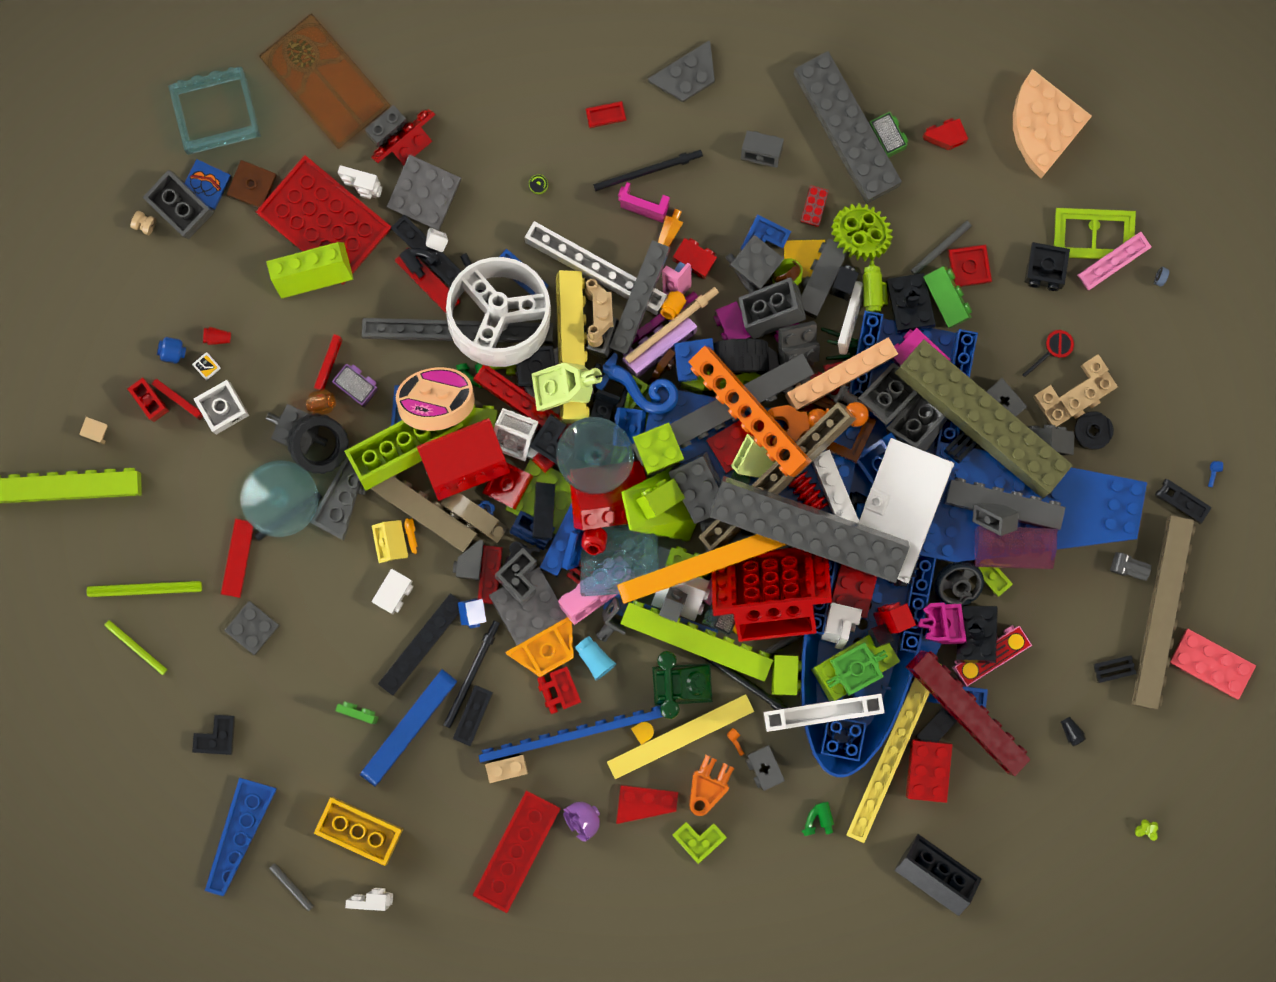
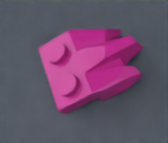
(944, 623)

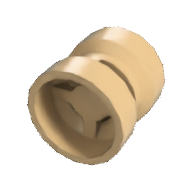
(143, 223)

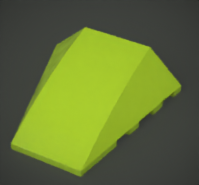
(673, 522)

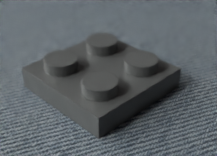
(252, 628)

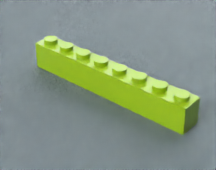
(70, 486)
(697, 641)

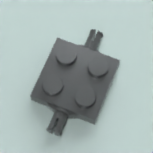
(284, 425)

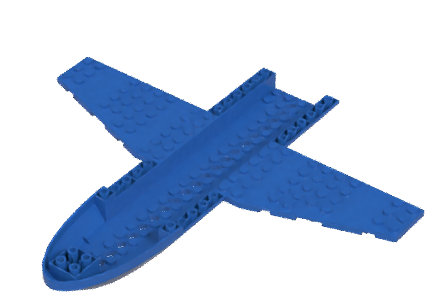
(1096, 512)

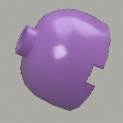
(583, 819)

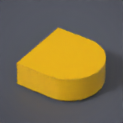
(643, 732)

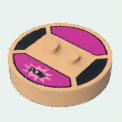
(435, 398)

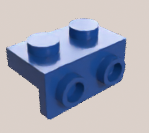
(631, 421)

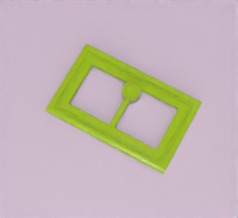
(1093, 215)

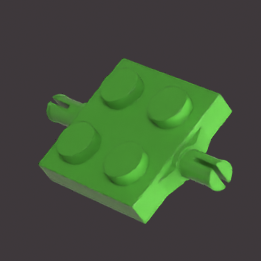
(856, 668)

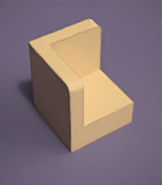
(93, 430)

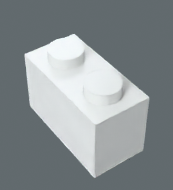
(392, 592)

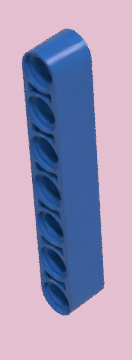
(408, 728)

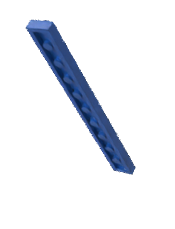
(565, 735)

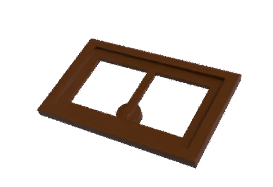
(860, 442)

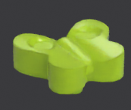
(1147, 828)

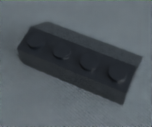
(938, 875)

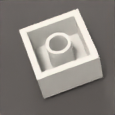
(221, 407)

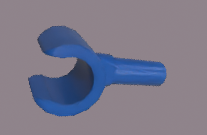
(1215, 466)

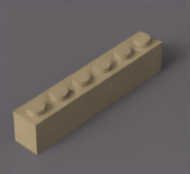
(426, 512)

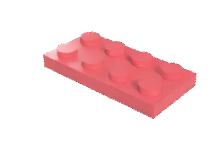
(1212, 664)

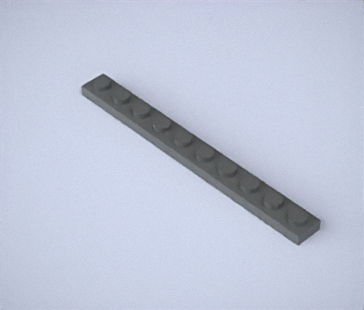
(438, 330)

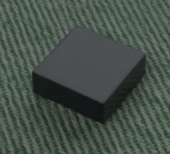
(880, 635)

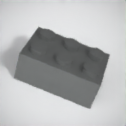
(178, 204)
(772, 308)
(698, 485)

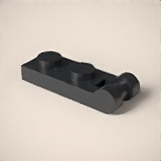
(1183, 501)

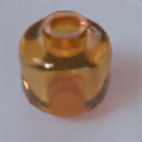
(321, 402)

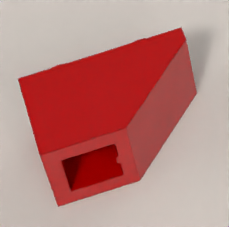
(947, 135)

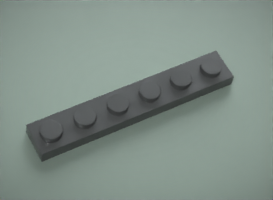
(640, 297)

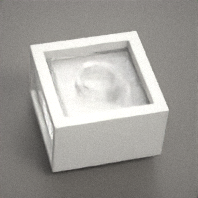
(515, 433)

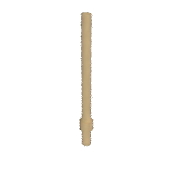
(701, 302)

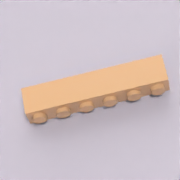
(841, 374)

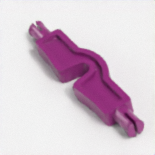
(654, 323)

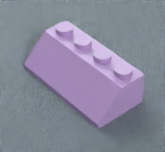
(656, 352)

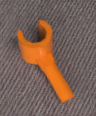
(733, 735)

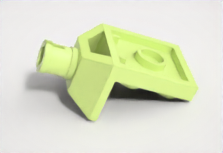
(563, 385)

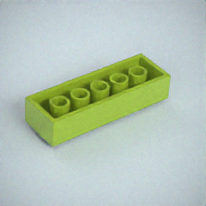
(390, 452)

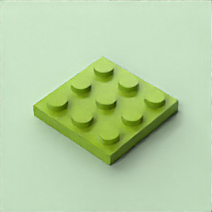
(562, 493)

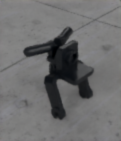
(605, 401)

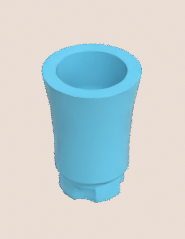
(595, 658)

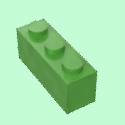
(948, 296)

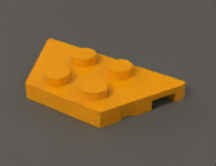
(546, 649)

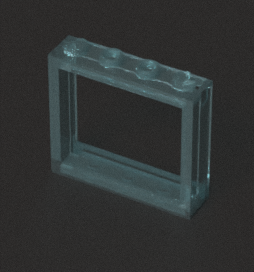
(221, 139)

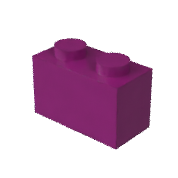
(731, 322)

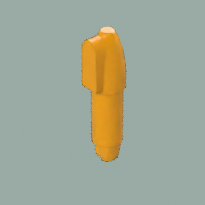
(410, 529)

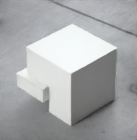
(839, 623)

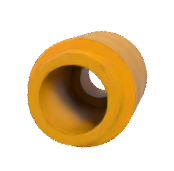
(673, 305)

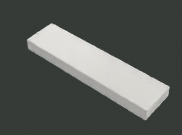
(850, 318)

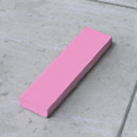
(1114, 261)

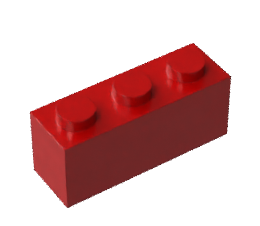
(896, 617)

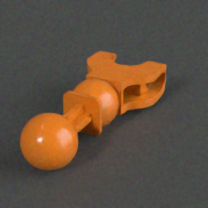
(802, 422)

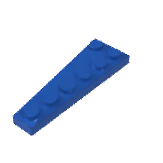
(244, 817)

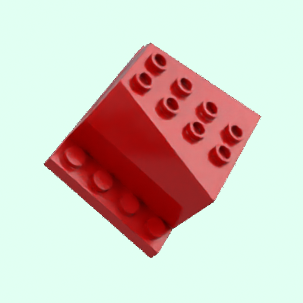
(772, 593)

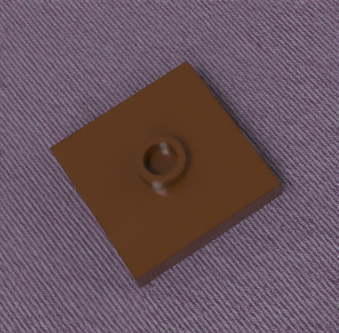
(251, 184)

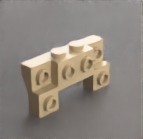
(1074, 402)

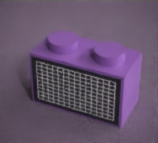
(355, 385)

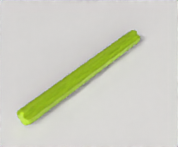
(139, 589)

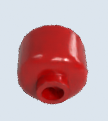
(594, 541)

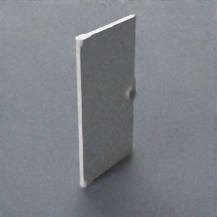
(906, 497)

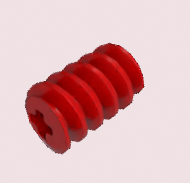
(806, 492)

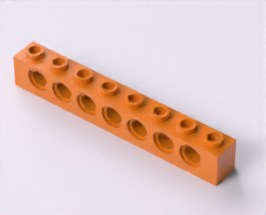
(798, 459)

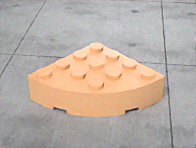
(1045, 122)

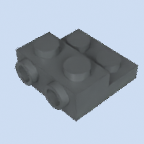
(798, 340)

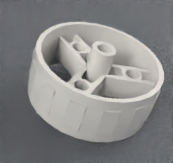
(474, 279)

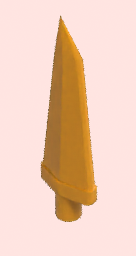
(670, 228)

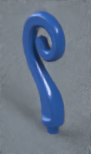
(624, 377)

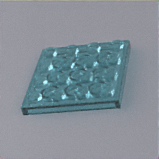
(625, 558)

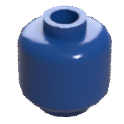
(171, 350)

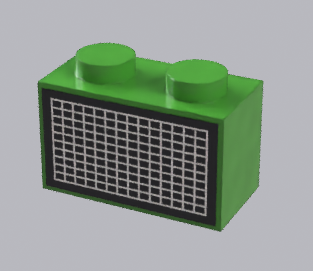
(888, 134)

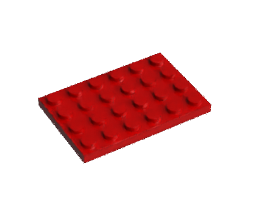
(319, 211)

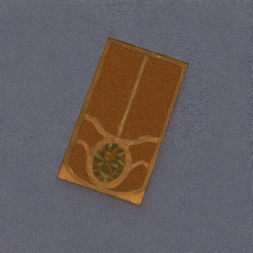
(324, 81)

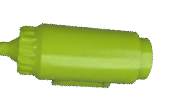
(874, 289)

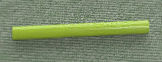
(135, 647)

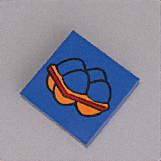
(207, 182)

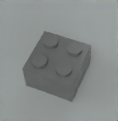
(756, 262)

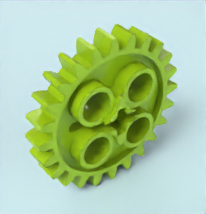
(861, 232)

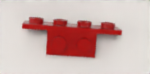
(407, 142)

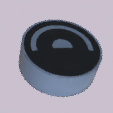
(1161, 276)

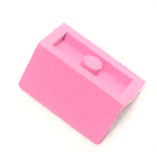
(676, 280)

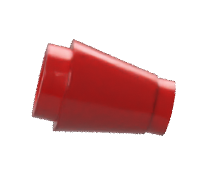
(216, 336)

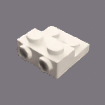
(365, 183)
(375, 900)

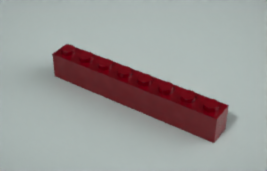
(968, 713)

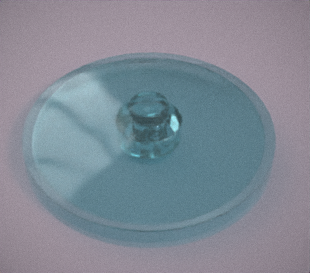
(594, 455)
(279, 498)

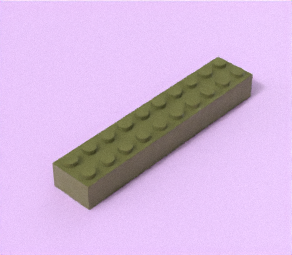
(983, 419)

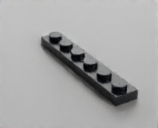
(420, 645)

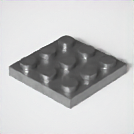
(424, 192)
(535, 615)

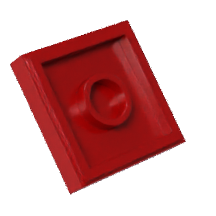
(970, 265)
(509, 487)

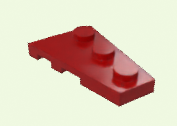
(644, 802)

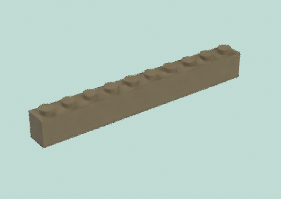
(774, 481)
(1162, 612)

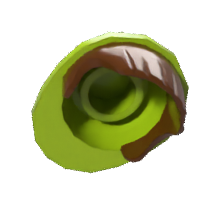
(787, 269)

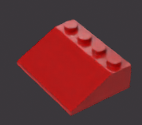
(463, 459)
(605, 509)

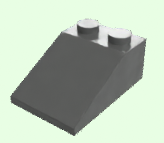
(888, 395)
(917, 424)

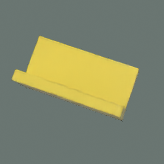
(389, 541)

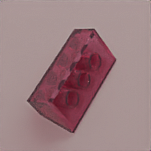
(1019, 549)

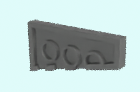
(338, 503)

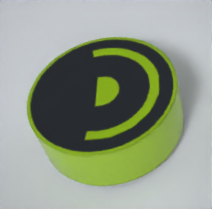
(538, 184)

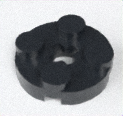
(1101, 423)

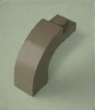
(475, 516)

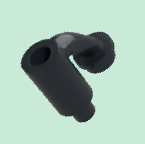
(413, 264)

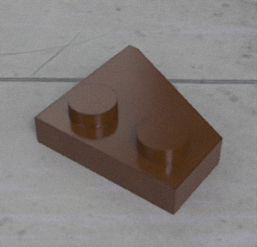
(665, 363)

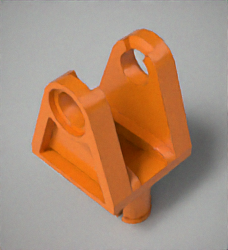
(707, 789)

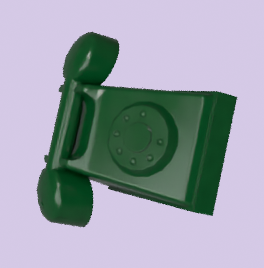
(679, 684)

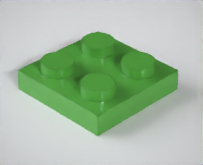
(350, 709)

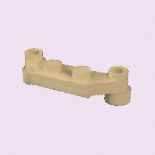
(601, 312)

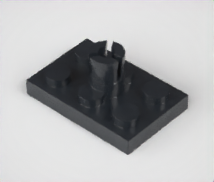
(910, 303)
(981, 635)

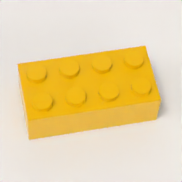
(358, 831)

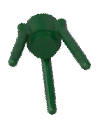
(852, 347)

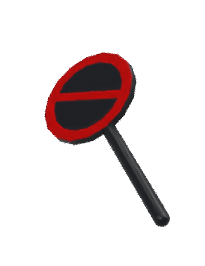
(1058, 344)

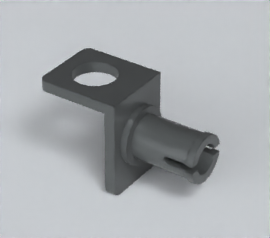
(843, 395)
(611, 623)

